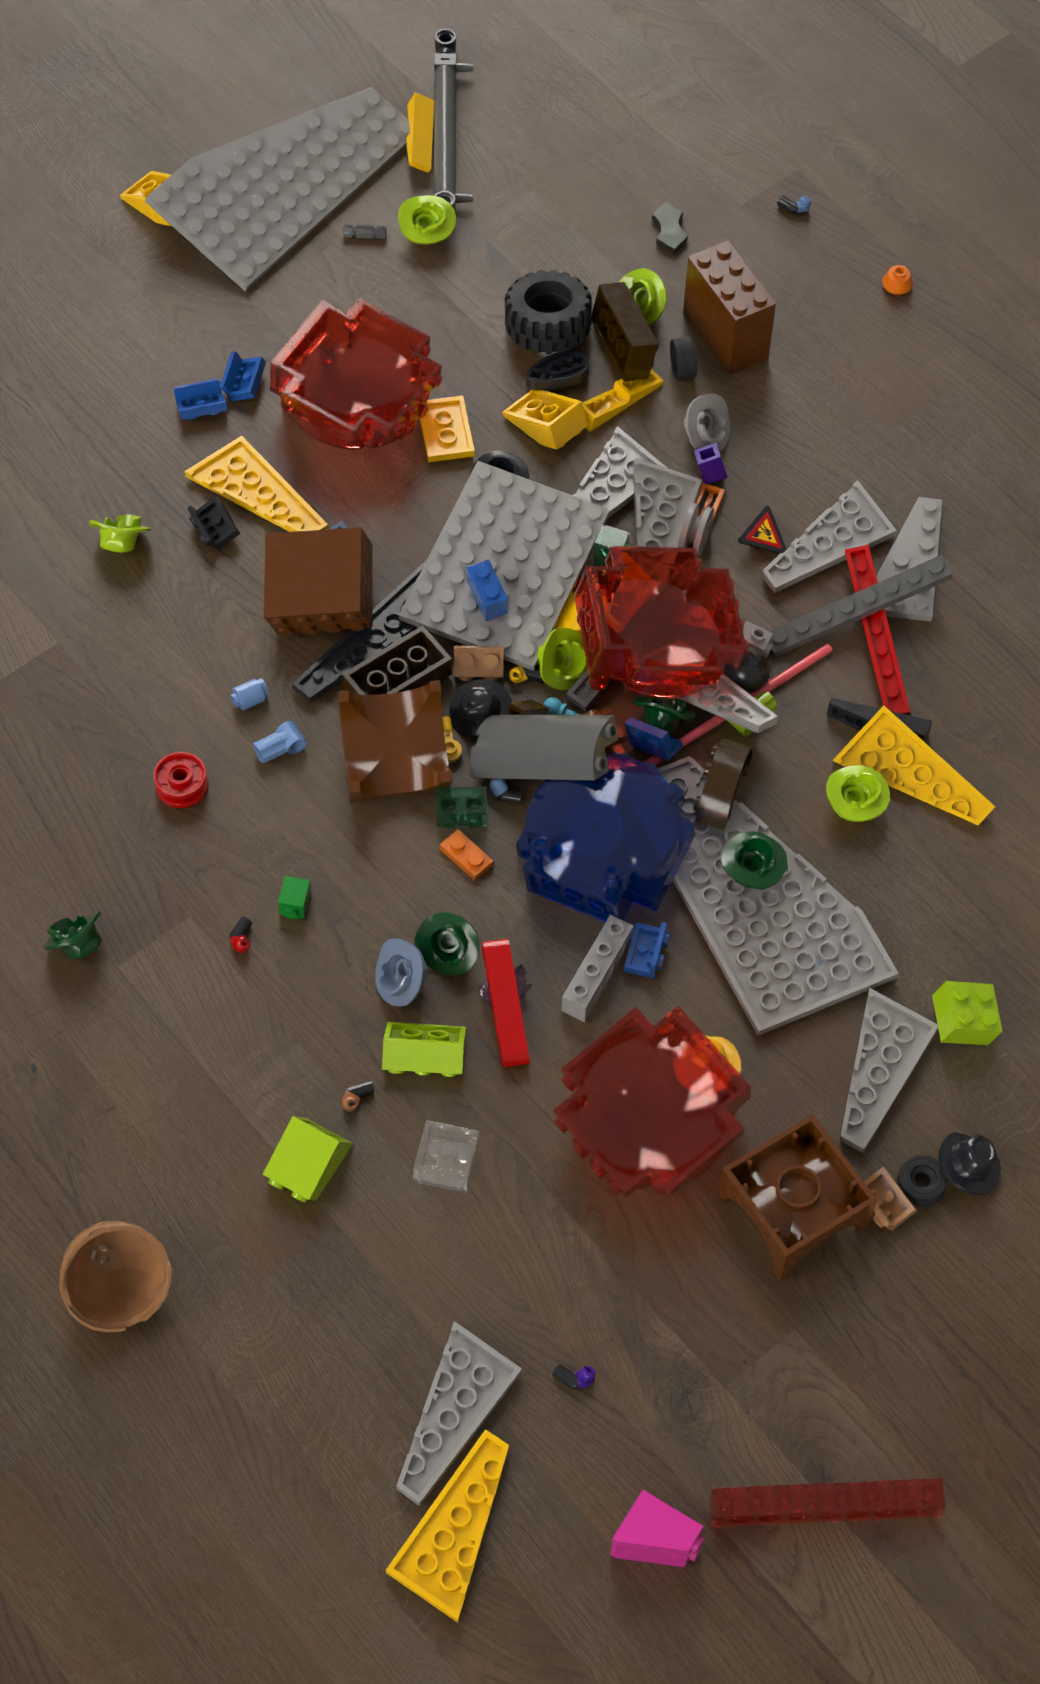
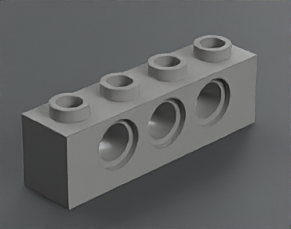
(597, 968)

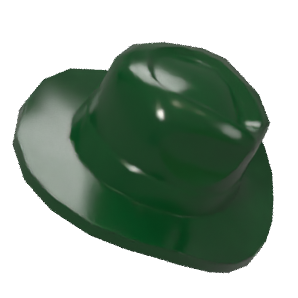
(664, 712)
(754, 860)
(74, 937)
(447, 943)

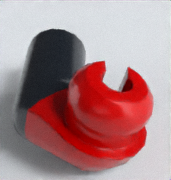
(238, 937)

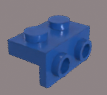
(242, 377)
(199, 399)
(651, 739)
(645, 950)

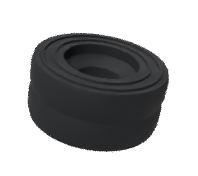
(683, 358)
(928, 1167)

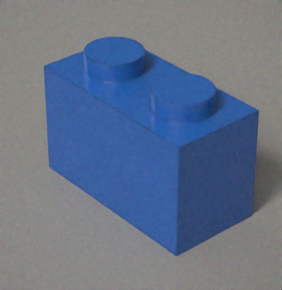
(487, 590)

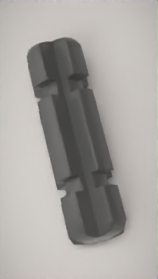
(364, 231)

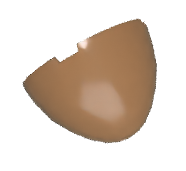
(122, 1286)

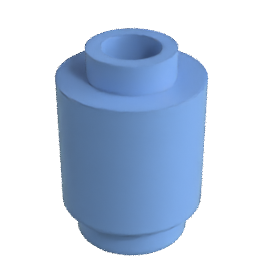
(249, 694)

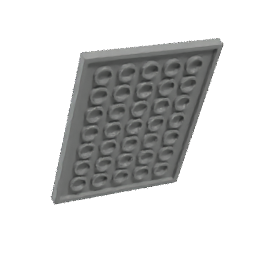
(537, 549)

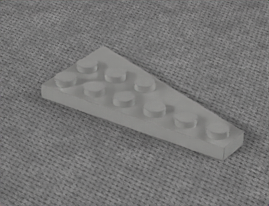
(611, 475)
(661, 503)
(847, 524)
(914, 545)
(733, 704)
(886, 1055)
(461, 1398)

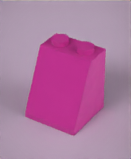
(657, 1534)

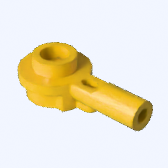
(453, 747)

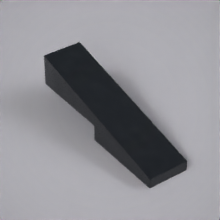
(859, 715)

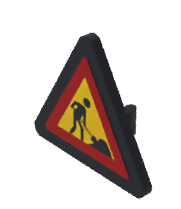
(764, 533)

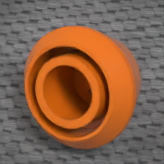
(897, 280)

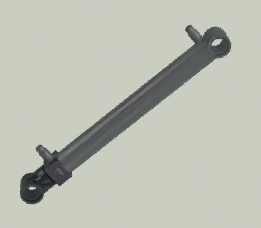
(445, 117)

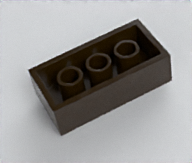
(624, 331)
(400, 666)

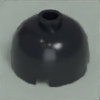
(747, 674)

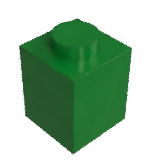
(294, 897)

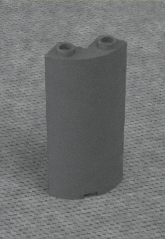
(543, 747)

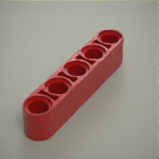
(505, 1003)

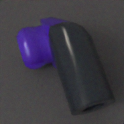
(575, 1379)

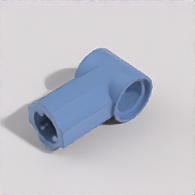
(285, 739)

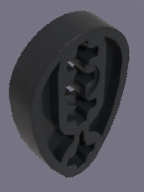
(558, 371)

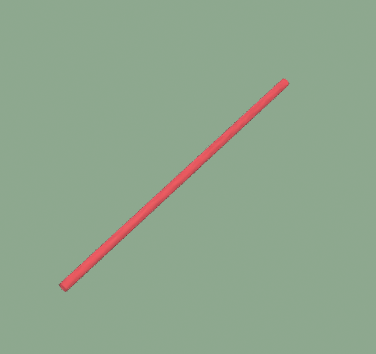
(771, 685)

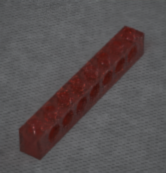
(826, 1502)

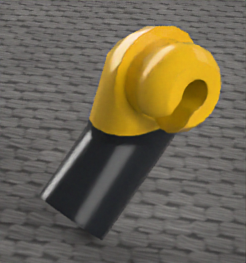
(520, 674)

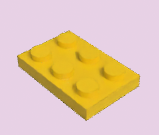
(447, 430)

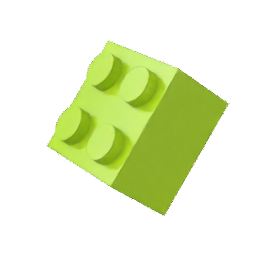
(967, 1013)

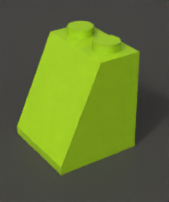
(306, 1159)

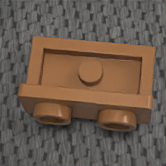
(478, 662)
(892, 1204)

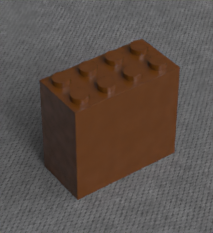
(729, 307)
(318, 581)

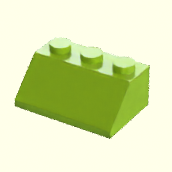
(424, 1048)

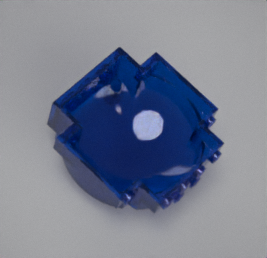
(606, 839)

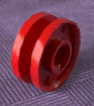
(185, 792)

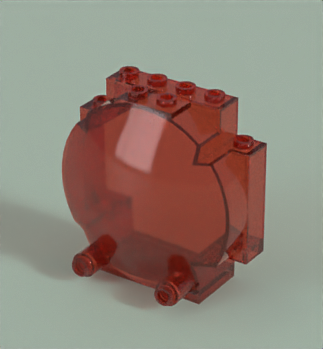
(355, 376)
(658, 621)
(651, 1103)

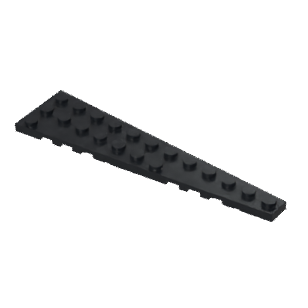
(359, 645)

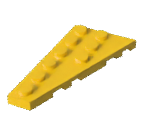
(252, 483)
(913, 767)
(446, 1542)

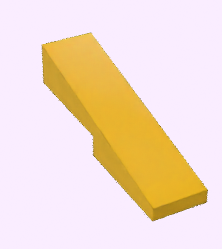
(421, 132)
(614, 401)

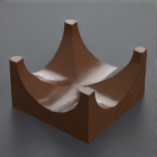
(394, 743)
(797, 1192)

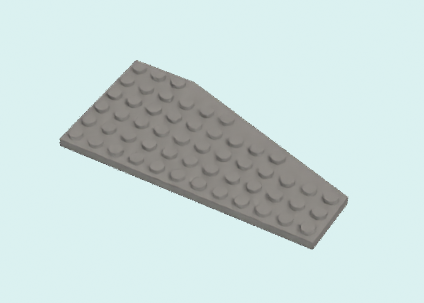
(275, 186)
(776, 935)

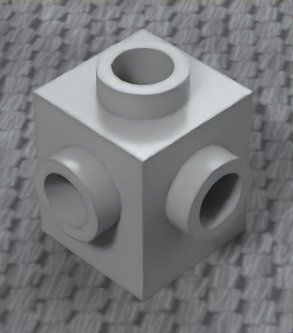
(758, 640)

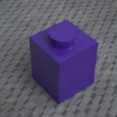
(710, 464)

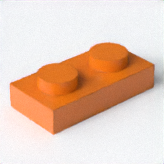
(466, 855)

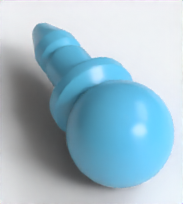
(555, 707)

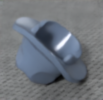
(400, 972)

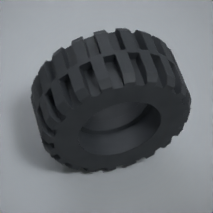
(548, 330)

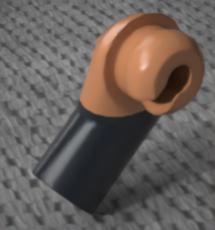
(354, 1094)

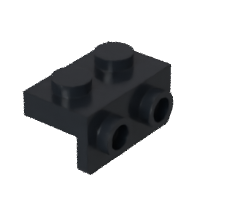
(214, 523)

